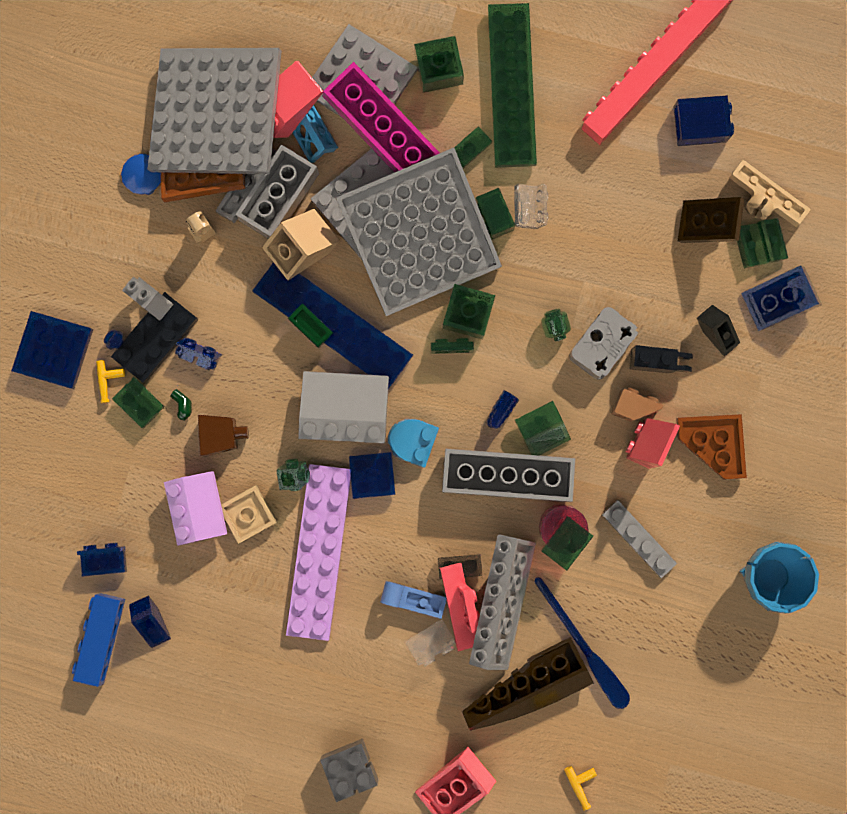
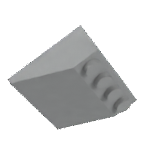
(343, 407)

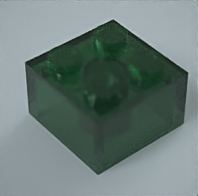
(439, 64)
(468, 311)

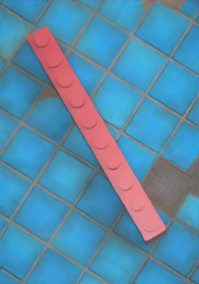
(651, 67)

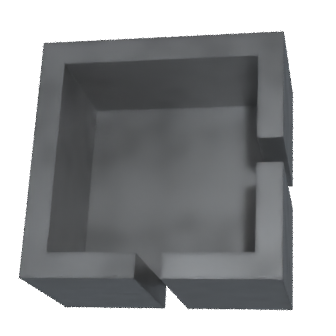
(347, 770)

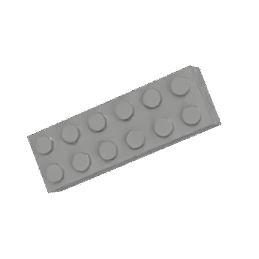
(508, 475)

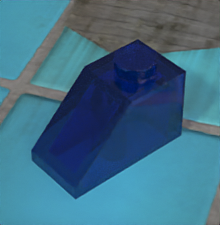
(148, 621)

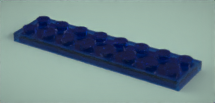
(351, 336)

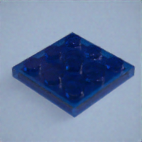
(52, 350)

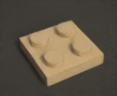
(247, 514)

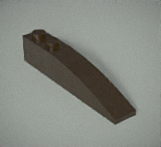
(539, 683)

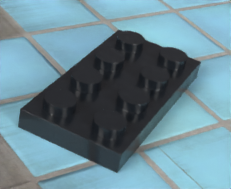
(153, 340)

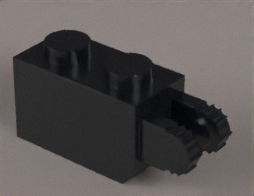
(658, 359)

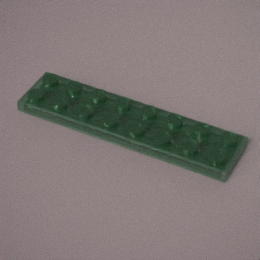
(512, 85)

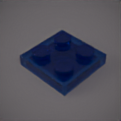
(372, 475)

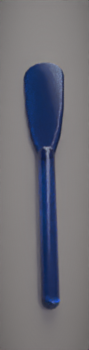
(604, 675)

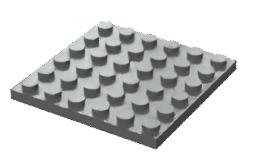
(215, 110)
(419, 231)

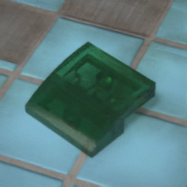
(761, 243)
(542, 429)

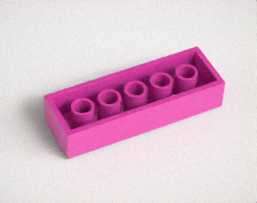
(377, 120)

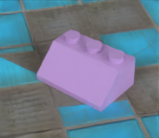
(195, 508)

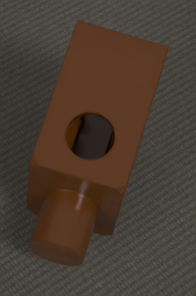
(219, 434)

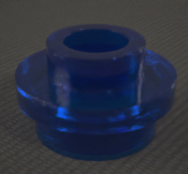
(113, 339)

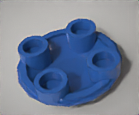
(137, 177)

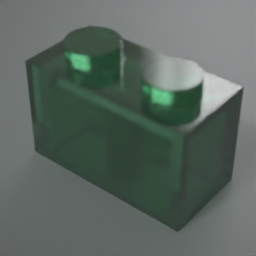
(495, 213)

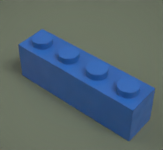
(98, 639)

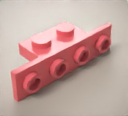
(461, 606)

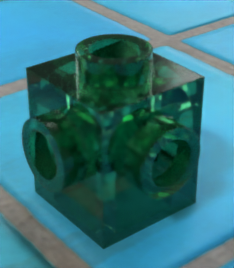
(293, 475)

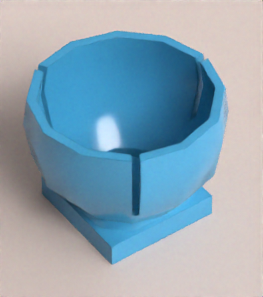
(781, 577)

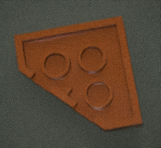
(716, 442)

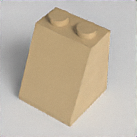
(300, 243)

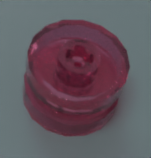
(555, 515)

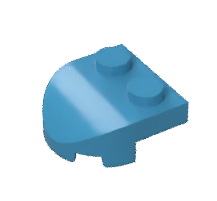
(412, 441)

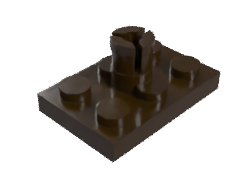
(711, 220)

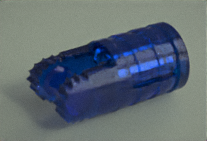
(502, 409)

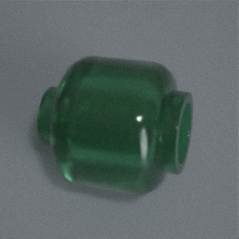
(556, 324)

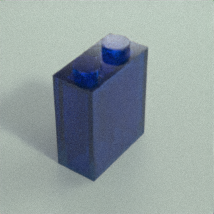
(703, 120)

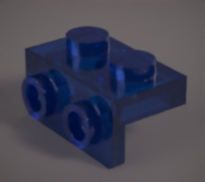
(102, 561)

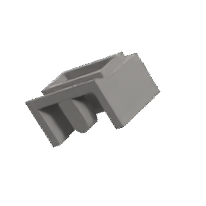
(147, 297)

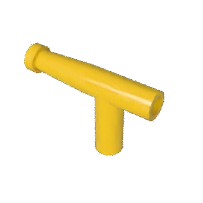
(103, 375)
(575, 782)

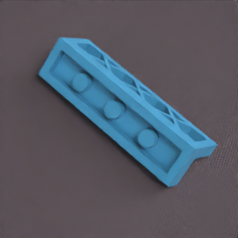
(316, 133)

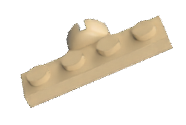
(768, 196)

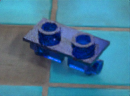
(189, 349)

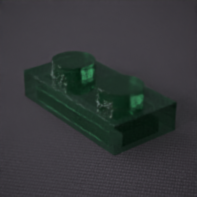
(461, 345)

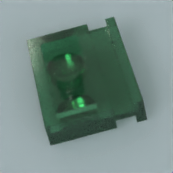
(138, 402)
(567, 543)

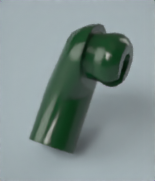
(184, 404)

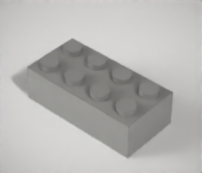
(277, 193)

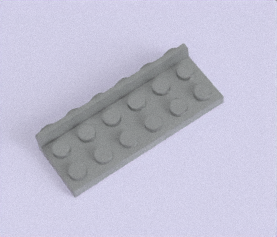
(502, 603)

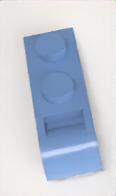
(413, 599)

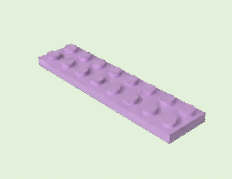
(319, 553)

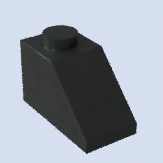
(718, 329)

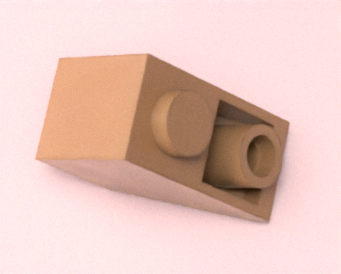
(633, 406)

